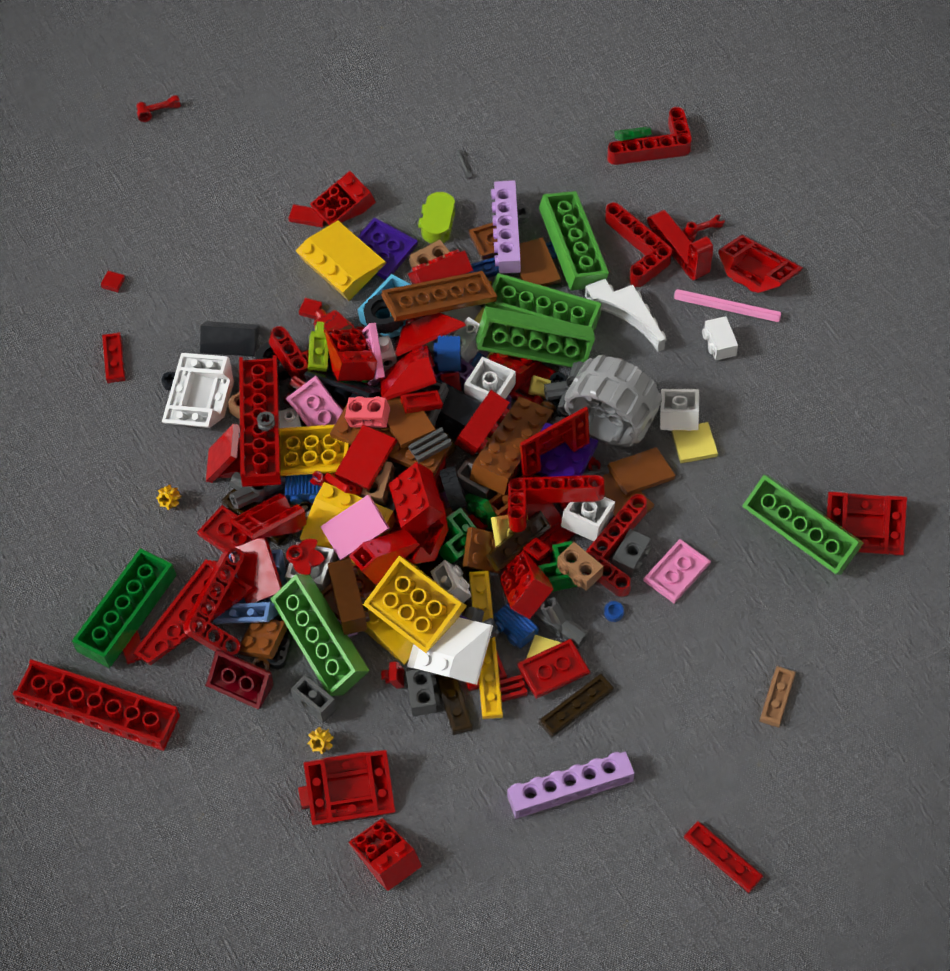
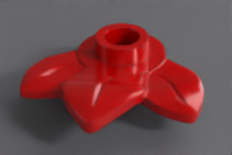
(308, 556)

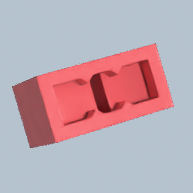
(367, 414)

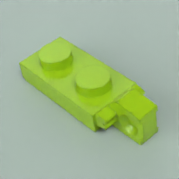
(318, 349)

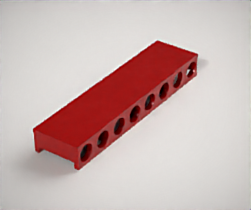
(258, 448)
(97, 705)

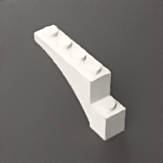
(628, 306)

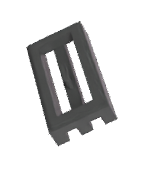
(428, 442)

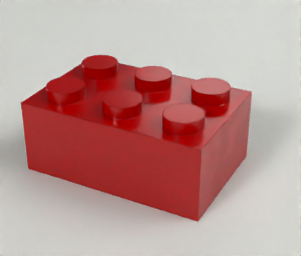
(452, 265)
(483, 423)
(416, 499)

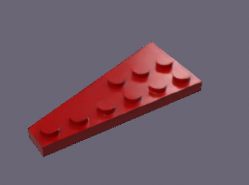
(169, 630)

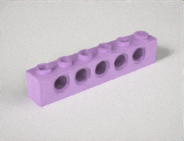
(507, 227)
(563, 793)

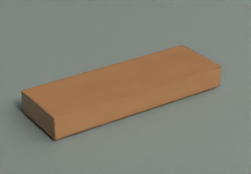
(777, 696)

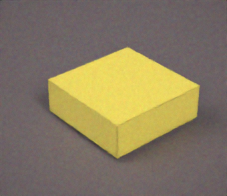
(537, 386)

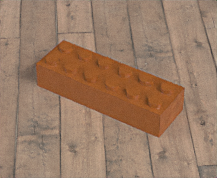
(501, 455)

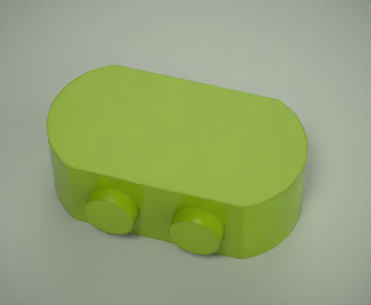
(437, 217)

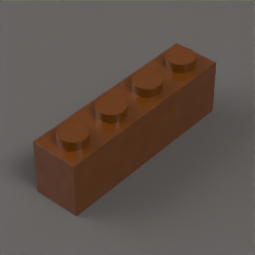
(347, 596)

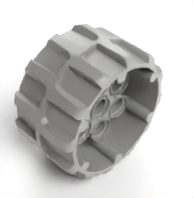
(617, 397)

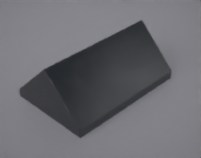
(228, 338)

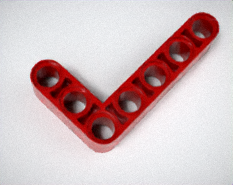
(657, 147)
(656, 251)
(693, 257)
(296, 357)
(549, 490)
(614, 542)
(212, 603)

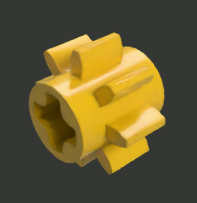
(168, 497)
(320, 740)

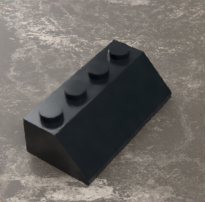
(343, 389)
(456, 411)

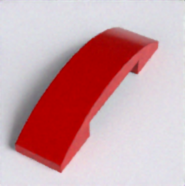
(542, 547)

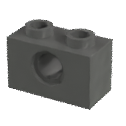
(632, 543)
(313, 699)

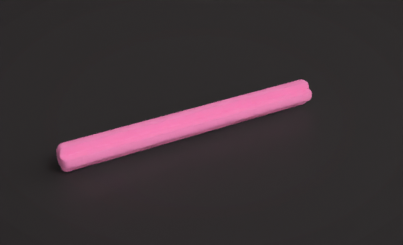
(727, 305)

